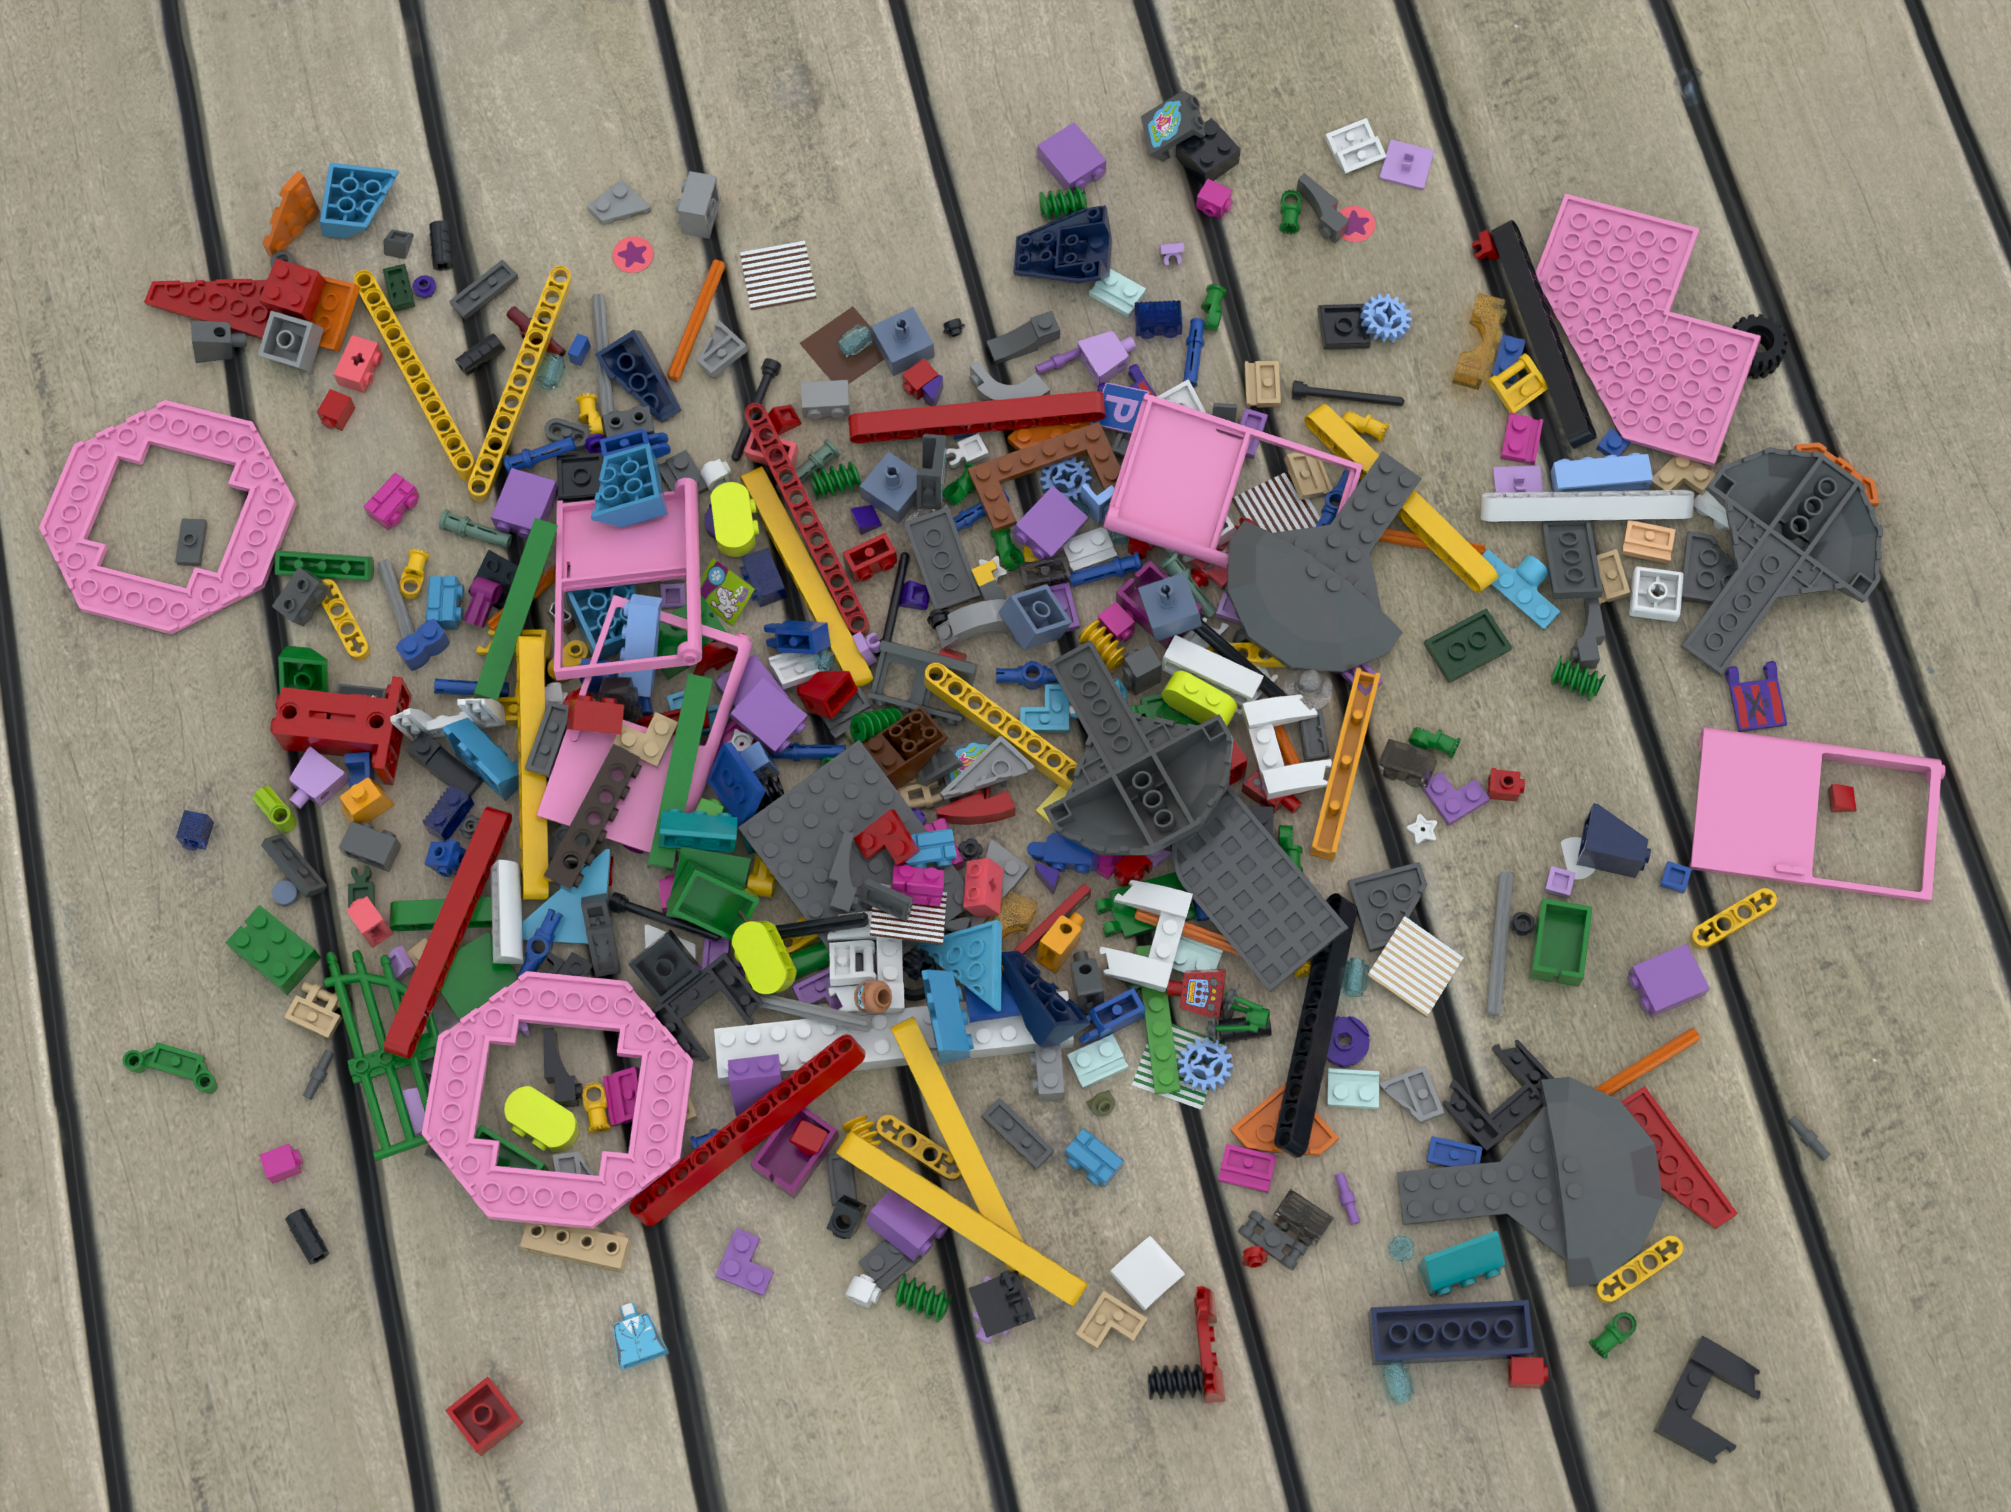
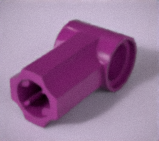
(484, 596)

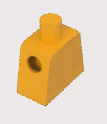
(364, 801)
(1059, 942)

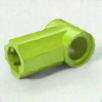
(274, 809)

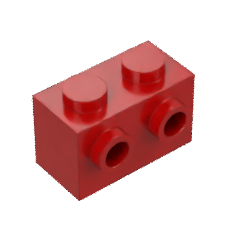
(870, 558)
(595, 716)

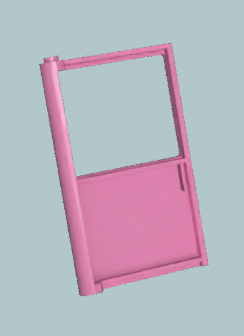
(628, 555)
(581, 760)

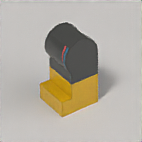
(987, 582)

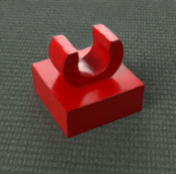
(1488, 246)

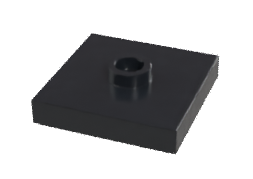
(1342, 327)
(578, 476)

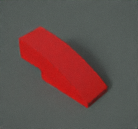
(977, 810)

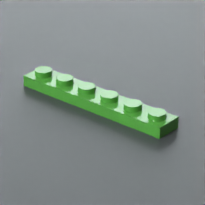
(1159, 1037)

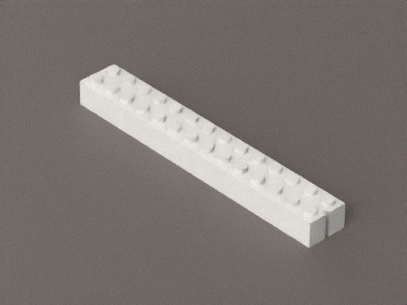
(804, 1038)

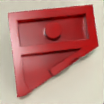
(714, 655)

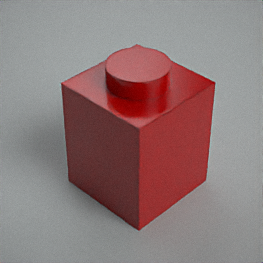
(917, 377)
(335, 410)
(1526, 1372)

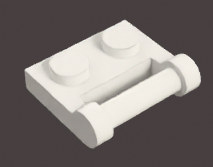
(844, 962)

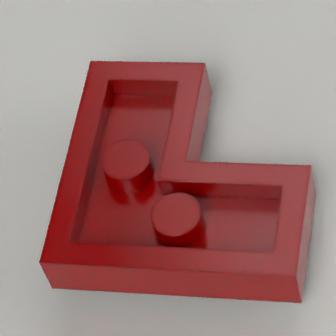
(887, 833)

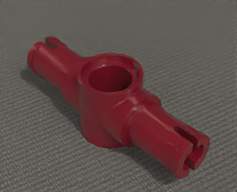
(523, 323)

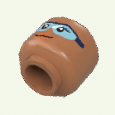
(873, 996)

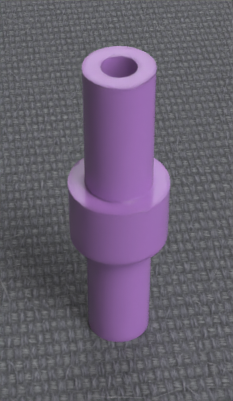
(1057, 361)
(1347, 1198)

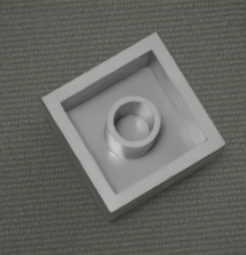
(698, 204)
(290, 341)

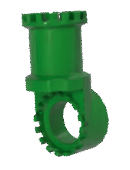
(1290, 212)
(1213, 306)
(958, 489)
(1007, 549)
(1440, 741)
(1285, 841)
(1612, 1335)

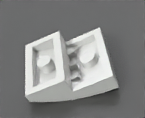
(1355, 146)
(1147, 1273)

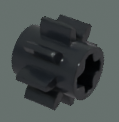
(916, 962)

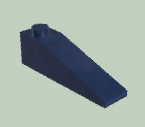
(637, 370)
(1043, 1010)

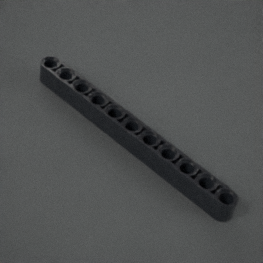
(1543, 334)
(1314, 1036)

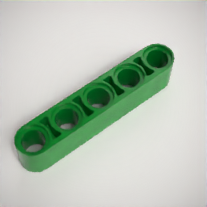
(422, 914)

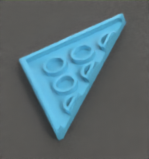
(572, 925)
(973, 958)

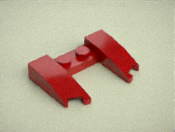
(1211, 1374)

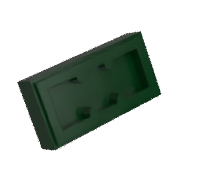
(398, 287)

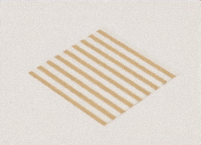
(1415, 966)

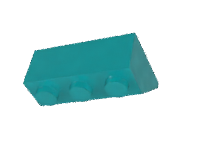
(698, 831)
(1462, 1264)

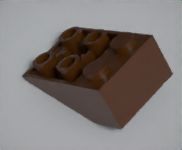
(906, 746)

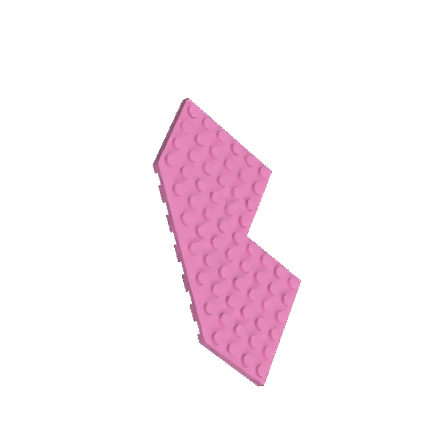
(1656, 371)

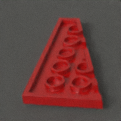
(215, 301)
(1679, 1168)

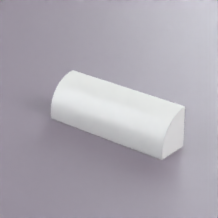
(1213, 669)
(506, 912)

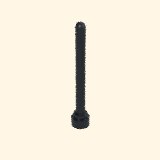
(770, 369)
(1302, 390)
(895, 598)
(619, 903)

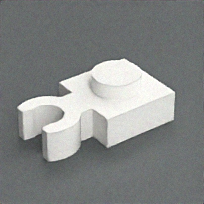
(969, 449)

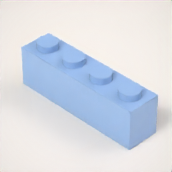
(1602, 474)
(641, 638)

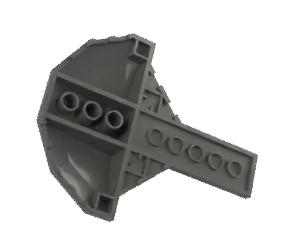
(1793, 531)
(1314, 589)
(1139, 775)
(1573, 1179)

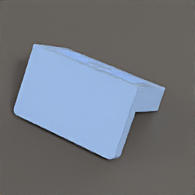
(1097, 504)

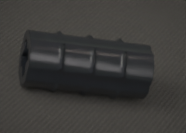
(441, 245)
(480, 354)
(1232, 1036)
(307, 1236)

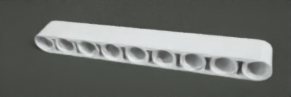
(1587, 505)

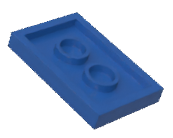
(735, 784)

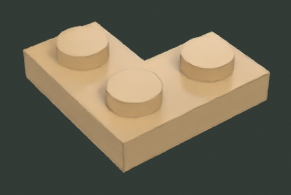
(1681, 471)
(650, 745)
(1107, 1314)

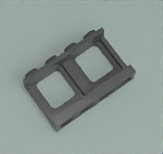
(919, 660)

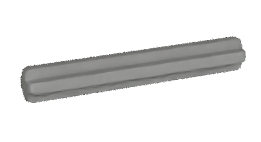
(395, 597)

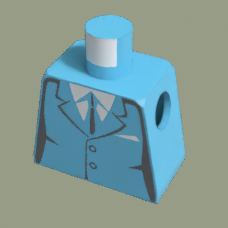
(637, 1338)

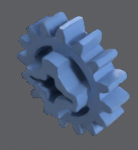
(1066, 479)

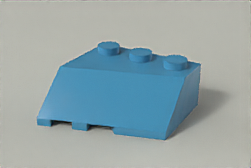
(353, 198)
(629, 488)
(590, 610)
(483, 757)
(946, 1016)

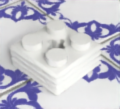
(1666, 584)

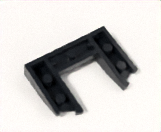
(718, 975)
(1491, 1129)
(1676, 1421)

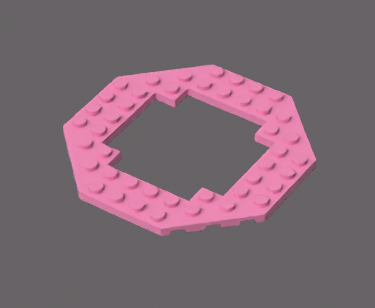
(141, 599)
(550, 1195)

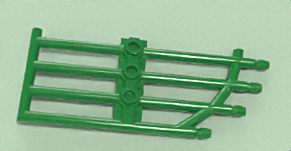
(379, 1062)

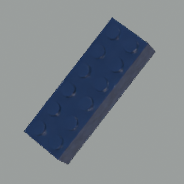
(1450, 1332)

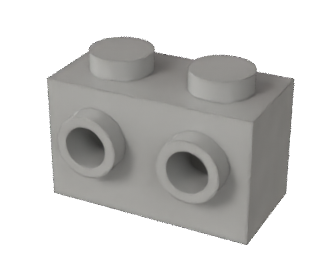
(825, 399)
(1049, 1070)

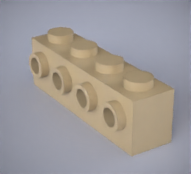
(578, 1245)

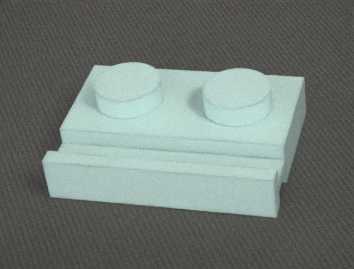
(1118, 293)
(1195, 956)
(1097, 1061)
(1353, 1089)

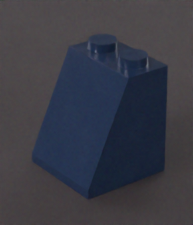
(1612, 844)

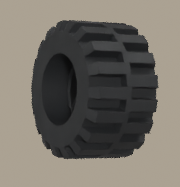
(1771, 338)

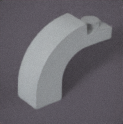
(990, 389)
(971, 621)

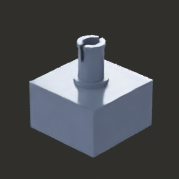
(902, 341)
(891, 487)
(1170, 607)
(1035, 617)

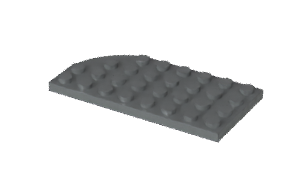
(1254, 892)

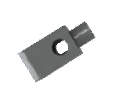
(214, 340)
(1086, 982)

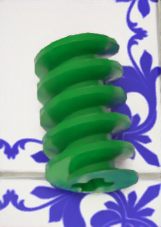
(1062, 202)
(835, 480)
(1576, 678)
(870, 723)
(922, 1299)

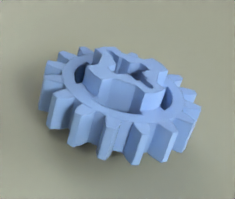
(1383, 317)
(1208, 1074)

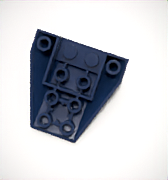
(1067, 249)

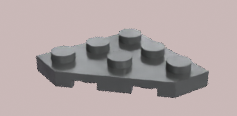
(1704, 568)
(1384, 901)

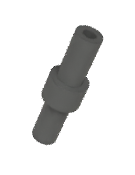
(318, 1074)
(1809, 1138)

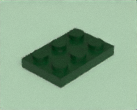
(1467, 645)

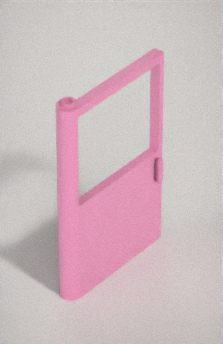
(1184, 476)
(1763, 804)

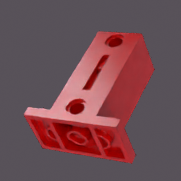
(343, 724)

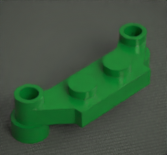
(174, 1062)

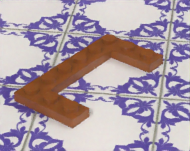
(990, 474)

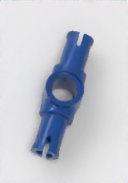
(1329, 511)
(1019, 675)
(544, 933)

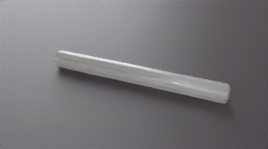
(601, 342)
(1499, 943)
(815, 1012)

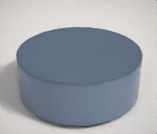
(285, 893)

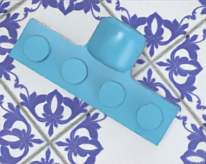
(1521, 587)

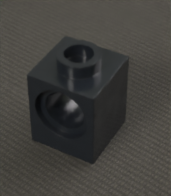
(851, 1208)

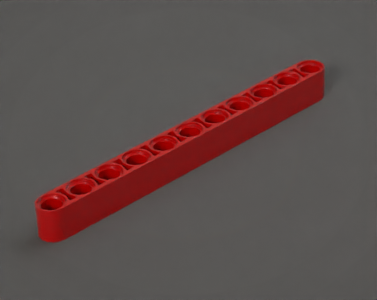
(976, 417)
(804, 509)
(447, 933)
(747, 1130)

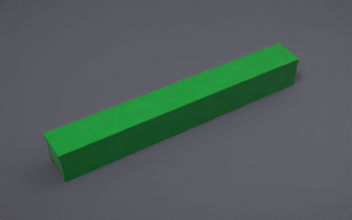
(515, 610)
(681, 762)

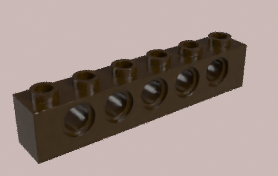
(616, 760)

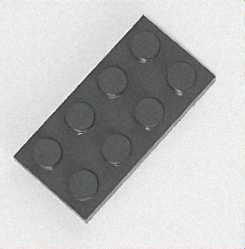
(942, 559)
(1571, 559)

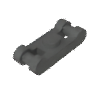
(1272, 1240)

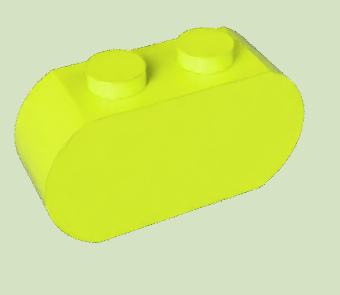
(733, 519)
(1197, 698)
(763, 957)
(541, 1120)

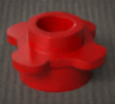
(1254, 1257)

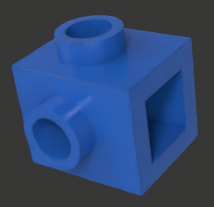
(445, 857)

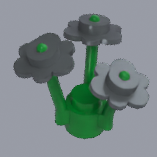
(1256, 1015)

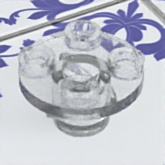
(1312, 685)

